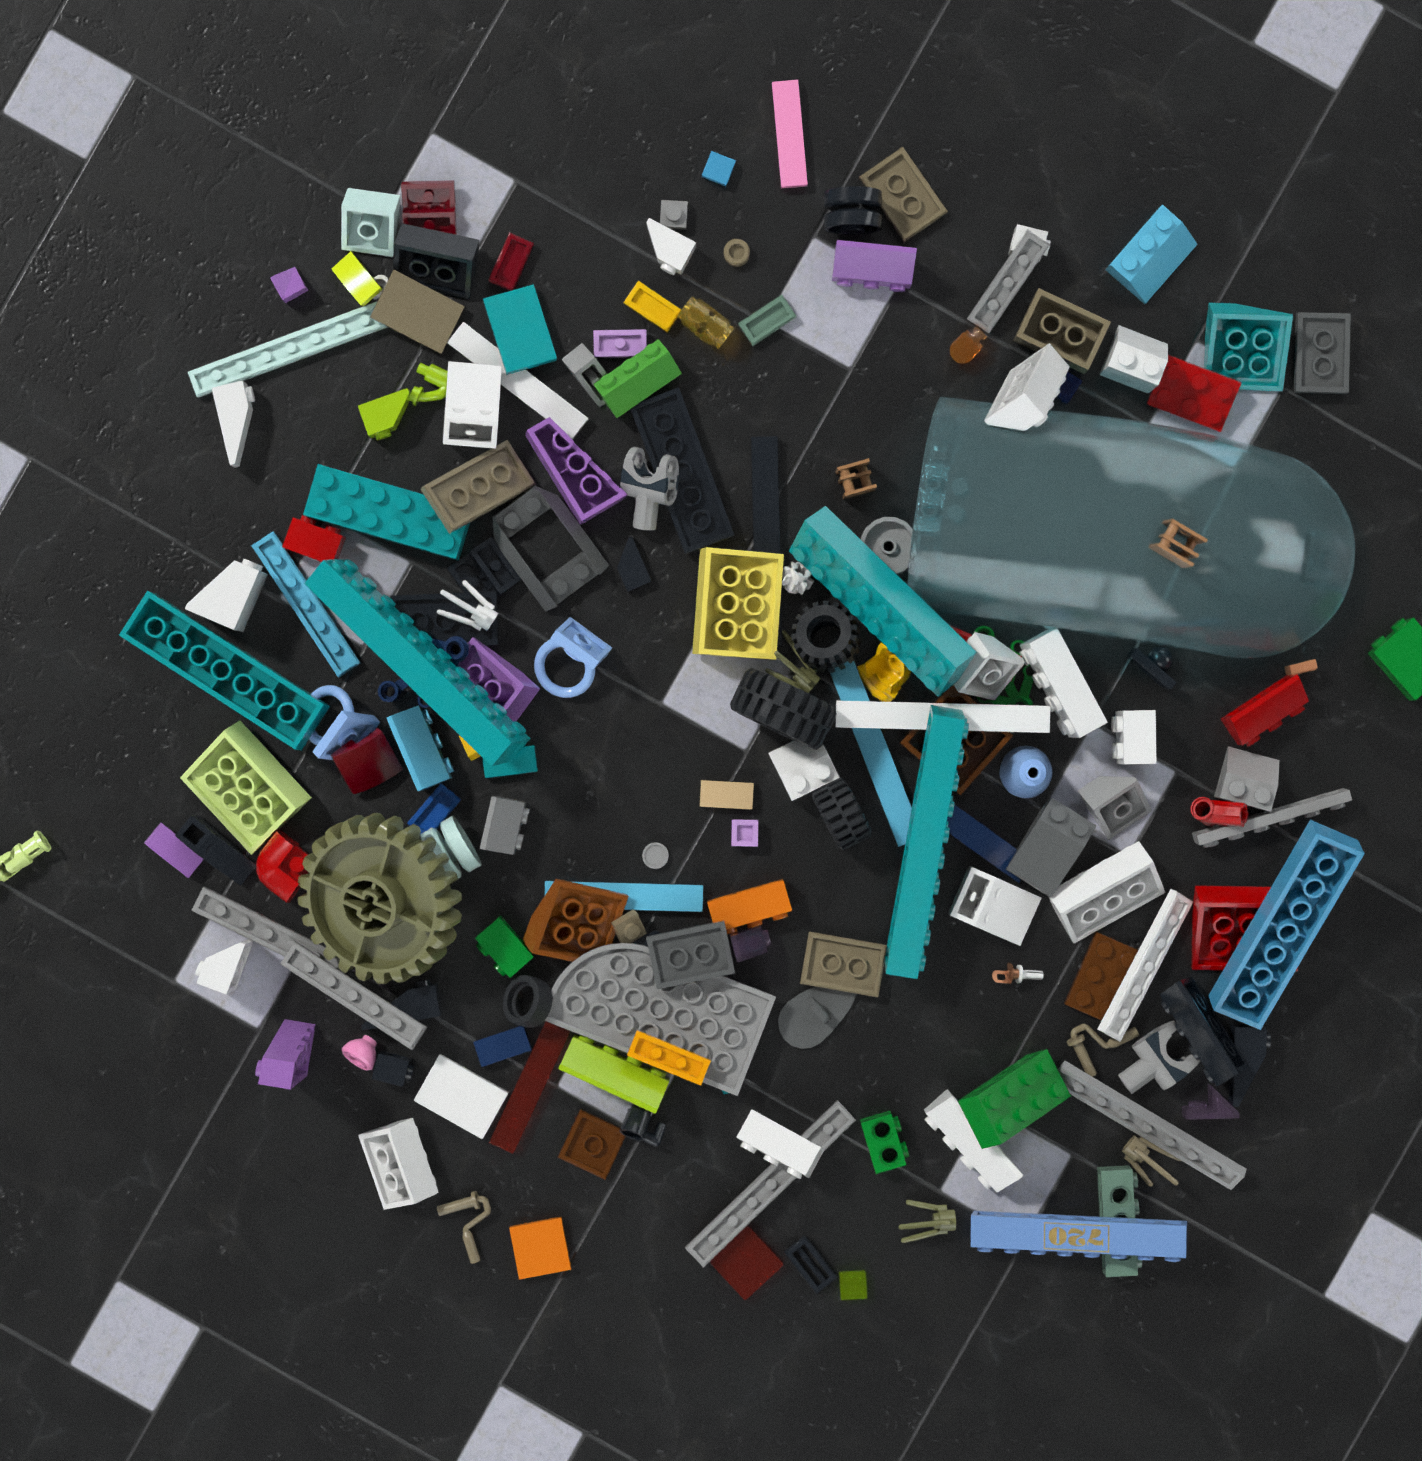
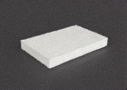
(461, 1096)

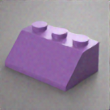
(873, 265)

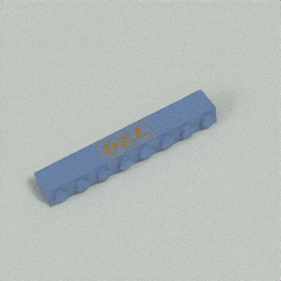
(1079, 1234)

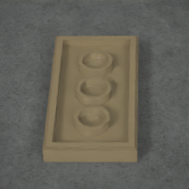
(478, 486)

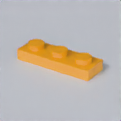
(669, 1057)

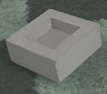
(674, 214)

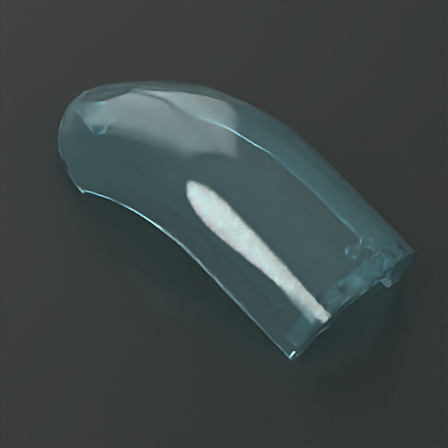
(1062, 518)

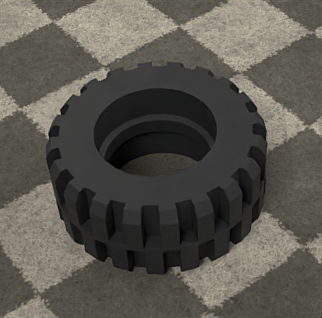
(783, 708)

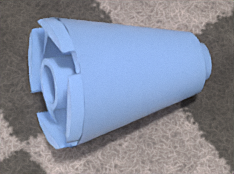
(1015, 772)

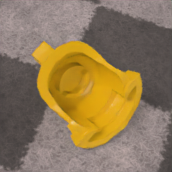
(884, 674)

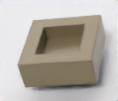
(629, 927)

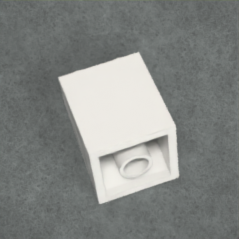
(1135, 360)
(230, 595)

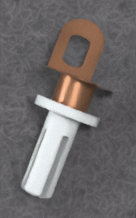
(1017, 974)

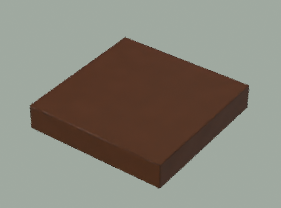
(592, 1144)

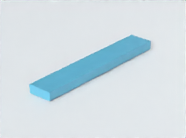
(306, 604)
(654, 896)

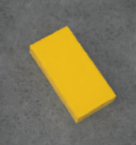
(652, 306)

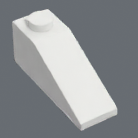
(234, 415)

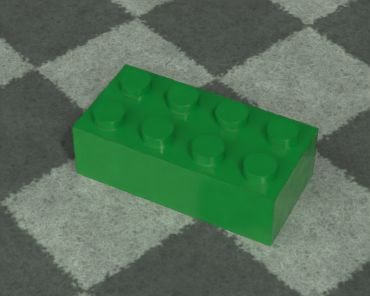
(1014, 1099)

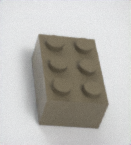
(1068, 329)

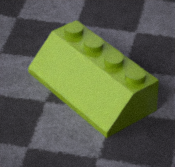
(615, 1073)

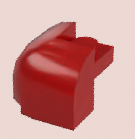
(281, 865)

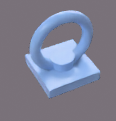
(580, 646)
(345, 727)

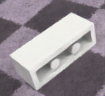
(779, 1145)

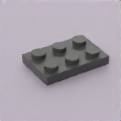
(1322, 353)
(690, 954)

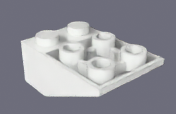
(472, 404)
(994, 905)

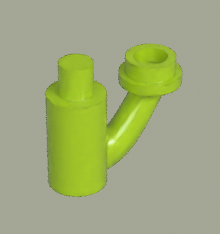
(435, 376)

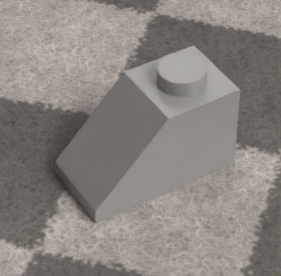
(586, 371)

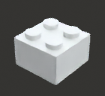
(1134, 737)

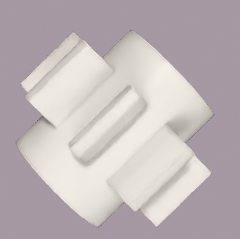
(796, 578)

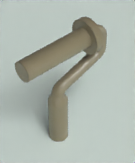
(1076, 1042)
(474, 1200)

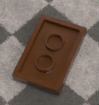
(1100, 975)

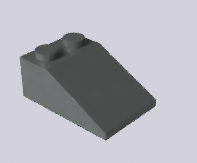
(1050, 847)

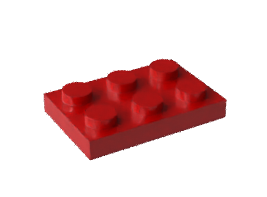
(1194, 393)

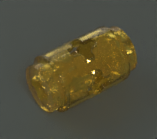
(695, 315)

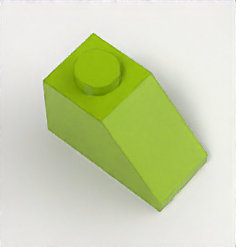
(384, 414)

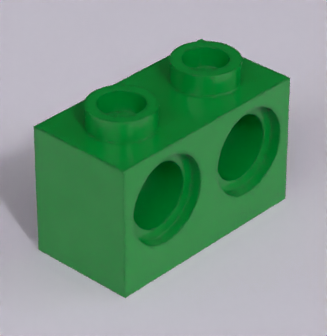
(878, 1143)

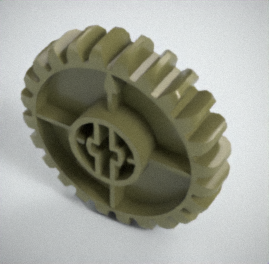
(379, 898)

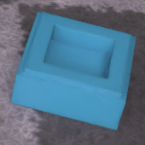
(718, 168)

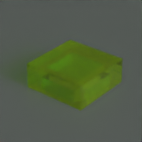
(853, 1285)

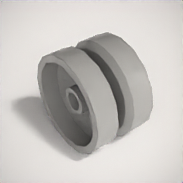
(894, 531)

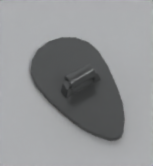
(813, 1015)

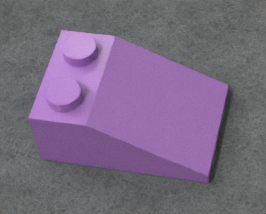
(499, 678)

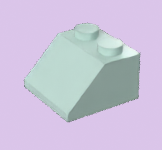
(370, 222)

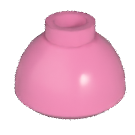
(361, 1052)

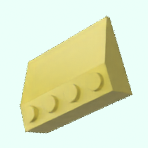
(738, 603)

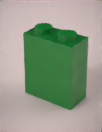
(1401, 656)

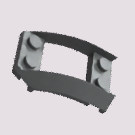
(569, 576)

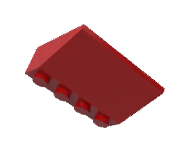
(1220, 922)

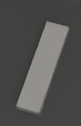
(1008, 281)

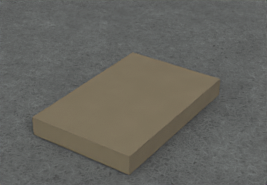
(906, 195)
(417, 311)
(843, 964)

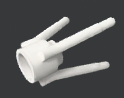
(482, 615)

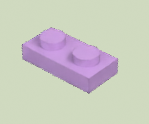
(619, 343)

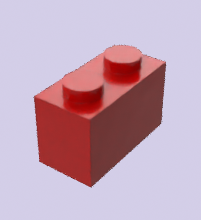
(314, 541)

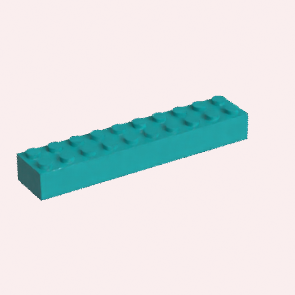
(418, 660)
(924, 841)

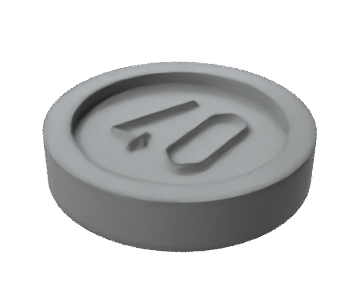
(655, 855)

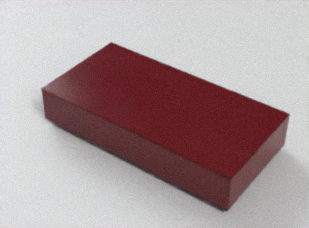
(511, 262)

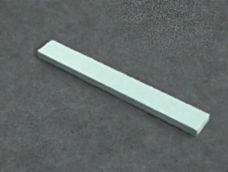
(285, 350)

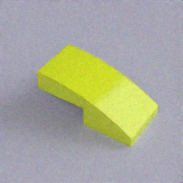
(356, 279)

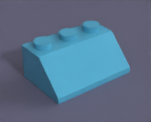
(1152, 254)
(420, 747)

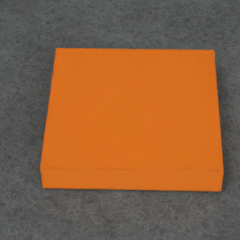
(540, 1247)

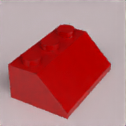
(1266, 710)

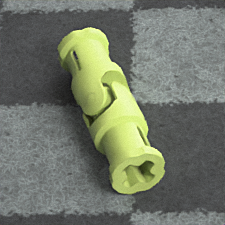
(22, 855)

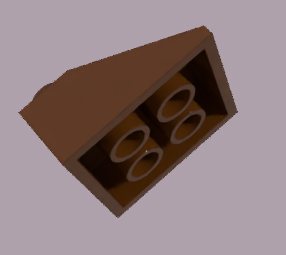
(978, 747)

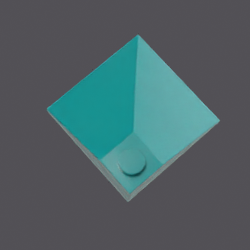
(1248, 345)

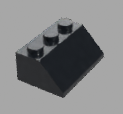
(437, 259)

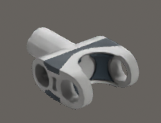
(647, 487)
(1156, 1062)

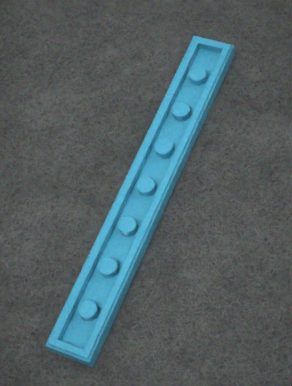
(876, 756)

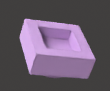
(744, 832)

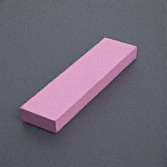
(789, 134)

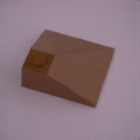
(573, 920)

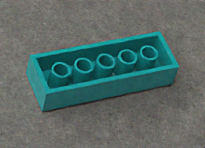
(381, 512)

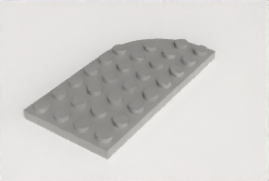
(615, 993)

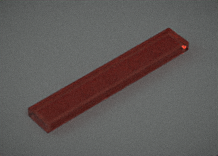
(529, 1087)

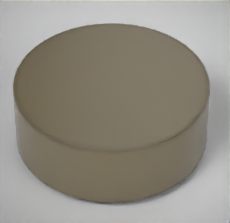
(736, 252)

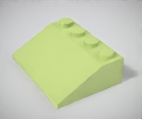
(245, 786)

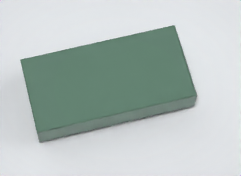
(767, 320)

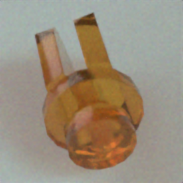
(967, 346)

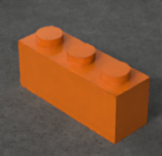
(751, 906)

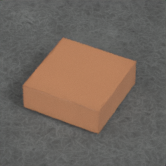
(1301, 667)

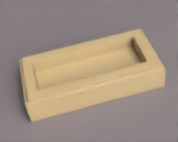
(726, 794)

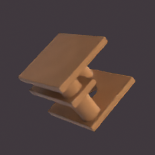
(846, 478)
(1184, 551)

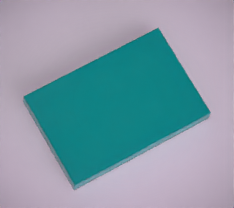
(520, 329)

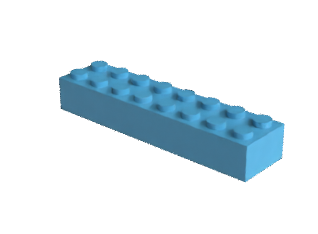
(1285, 924)

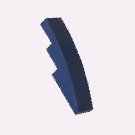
(981, 840)

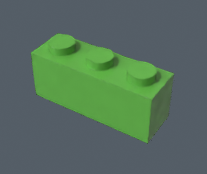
(637, 378)

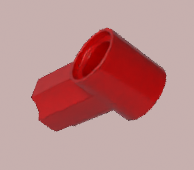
(1220, 812)

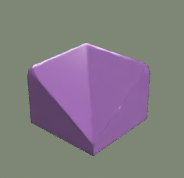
(289, 284)

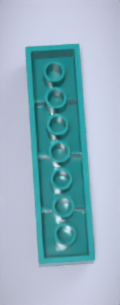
(882, 601)
(224, 670)

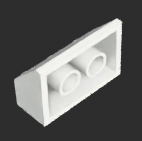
(398, 1164)

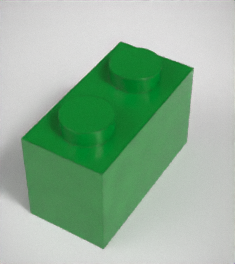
(504, 947)

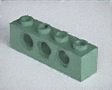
(1109, 1180)

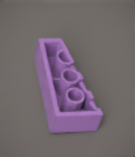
(576, 476)
(287, 1055)

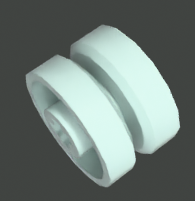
(455, 845)

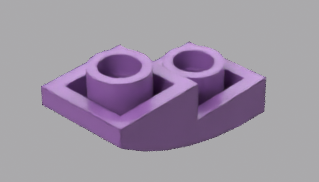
(173, 850)

